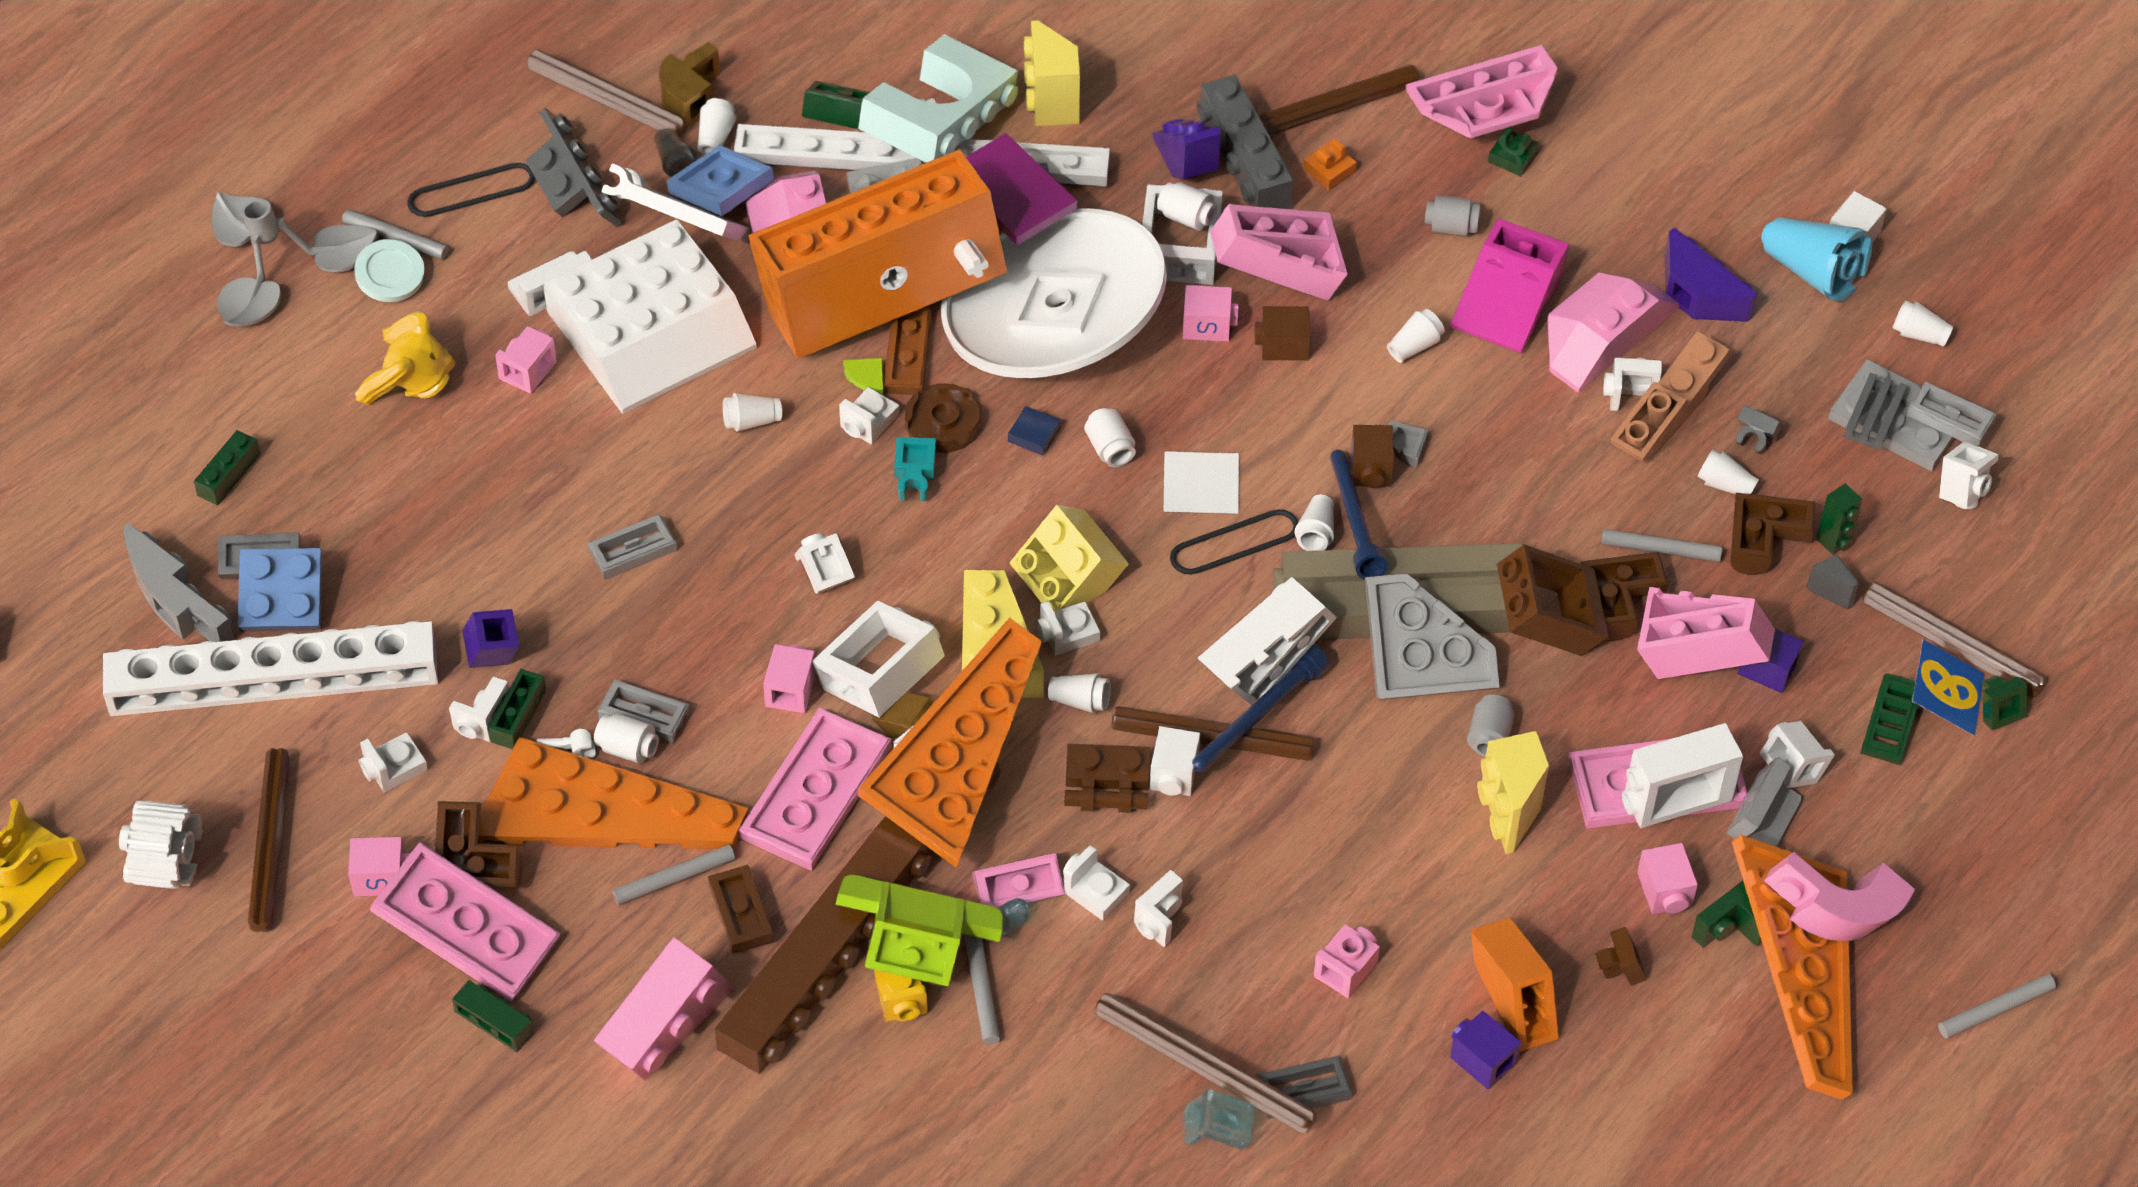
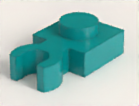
(914, 464)

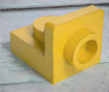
(900, 996)

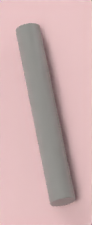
(395, 233)
(1661, 545)
(673, 874)
(982, 989)
(1996, 1006)

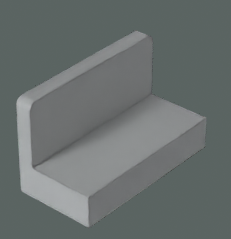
(1766, 806)

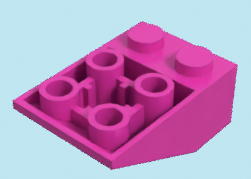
(1510, 285)

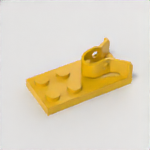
(31, 869)

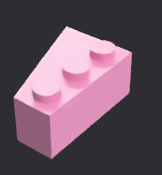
(1282, 247)
(1702, 634)

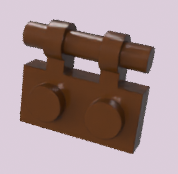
(1107, 768)

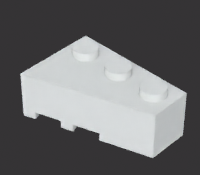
(1268, 641)

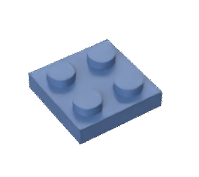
(720, 180)
(280, 589)

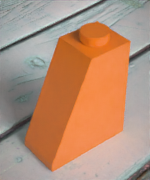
(1516, 982)

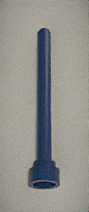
(1368, 558)
(1308, 668)

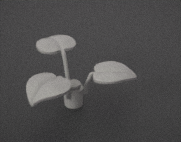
(246, 218)

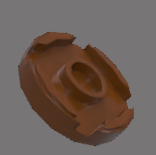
(944, 414)

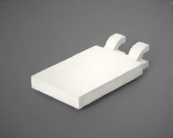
(640, 193)

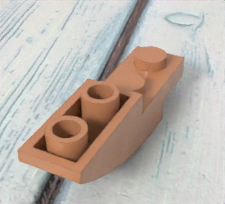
(1672, 399)

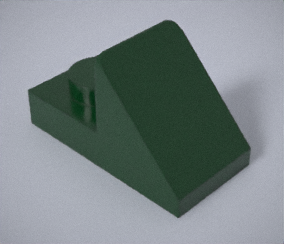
(1724, 915)

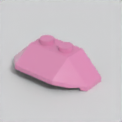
(1488, 93)
(785, 199)
(1601, 324)

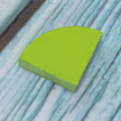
(865, 373)

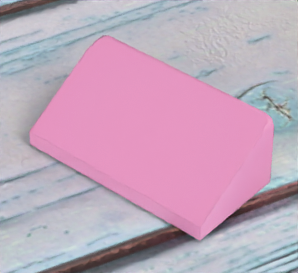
(1025, 879)

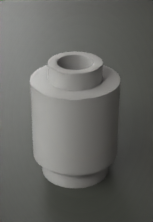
(1452, 215)
(1490, 721)

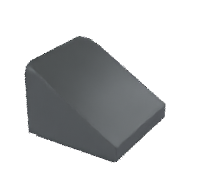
(1833, 582)

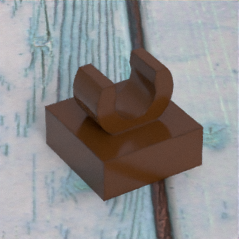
(1621, 958)

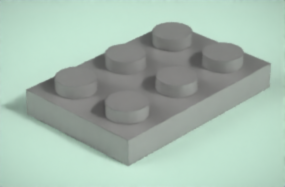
(1906, 436)

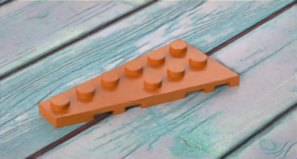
(946, 760)
(1806, 970)

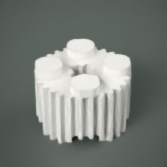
(160, 844)

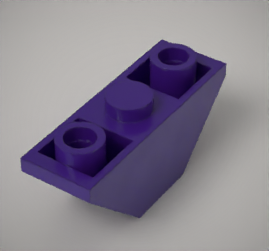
(1188, 147)
(1704, 284)

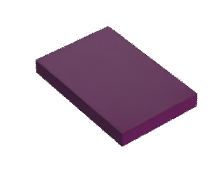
(1021, 191)

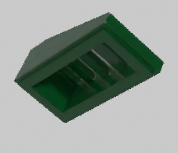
(1896, 694)

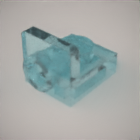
(1219, 1119)

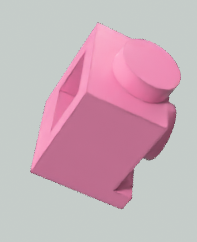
(527, 359)
(1347, 960)

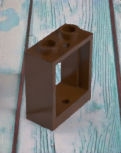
(1579, 626)

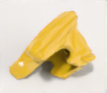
(411, 362)

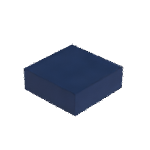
(1034, 430)

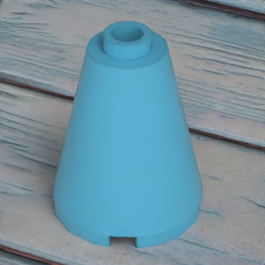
(1820, 253)

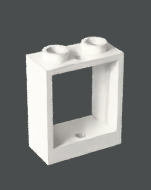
(1195, 263)
(891, 681)
(1682, 775)

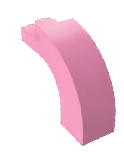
(1836, 911)

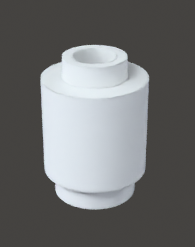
(1187, 205)
(1110, 437)
(626, 737)

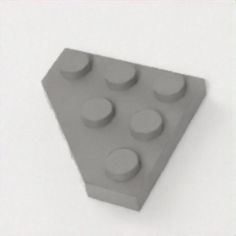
(1422, 643)

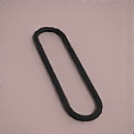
(472, 201)
(1227, 529)

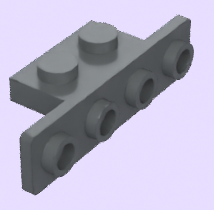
(566, 174)

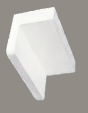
(529, 287)

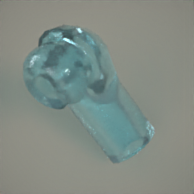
(1014, 914)

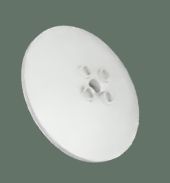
(1092, 261)

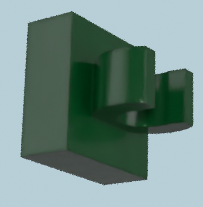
(1513, 151)
(2003, 701)

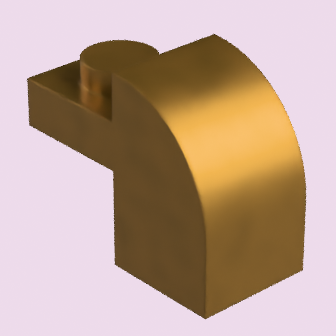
(686, 82)

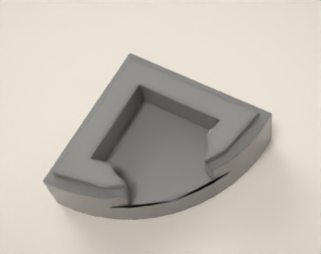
(1408, 442)

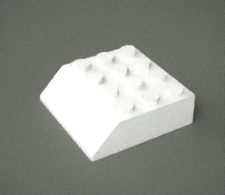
(649, 316)

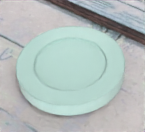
(389, 270)

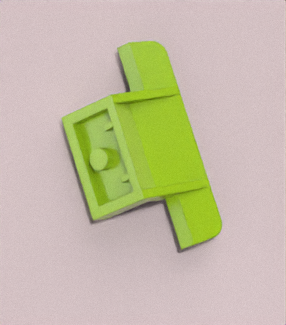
(917, 929)

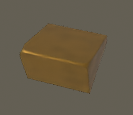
(903, 714)

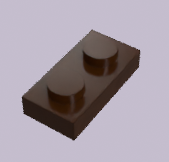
(740, 909)

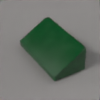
(833, 104)

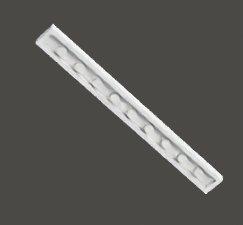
(861, 151)

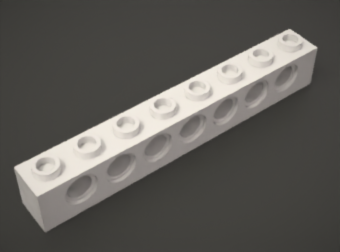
(253, 680)

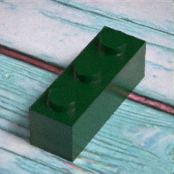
(227, 467)
(1839, 519)
(517, 708)
(493, 1015)

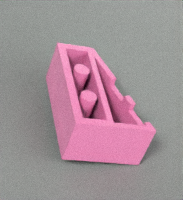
(663, 1009)

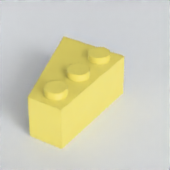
(986, 607)

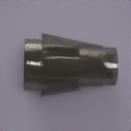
(673, 151)

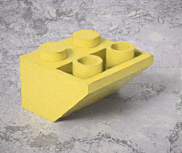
(1053, 77)
(1068, 559)
(1513, 786)

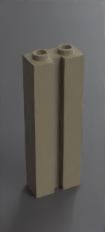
(1457, 575)

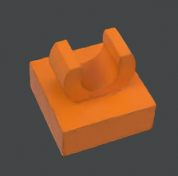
(1330, 164)

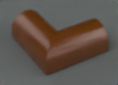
(1761, 519)
(1620, 581)
(459, 843)

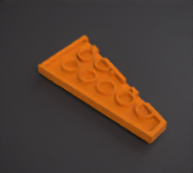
(592, 804)

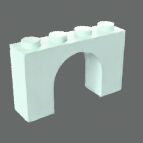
(935, 129)

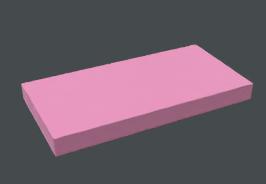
(1602, 778)
(814, 789)
(465, 922)

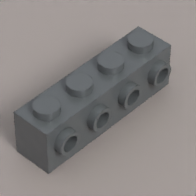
(1245, 144)

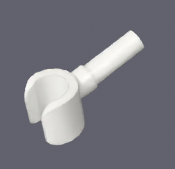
(579, 742)

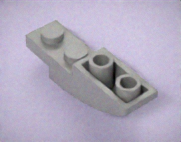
(168, 591)

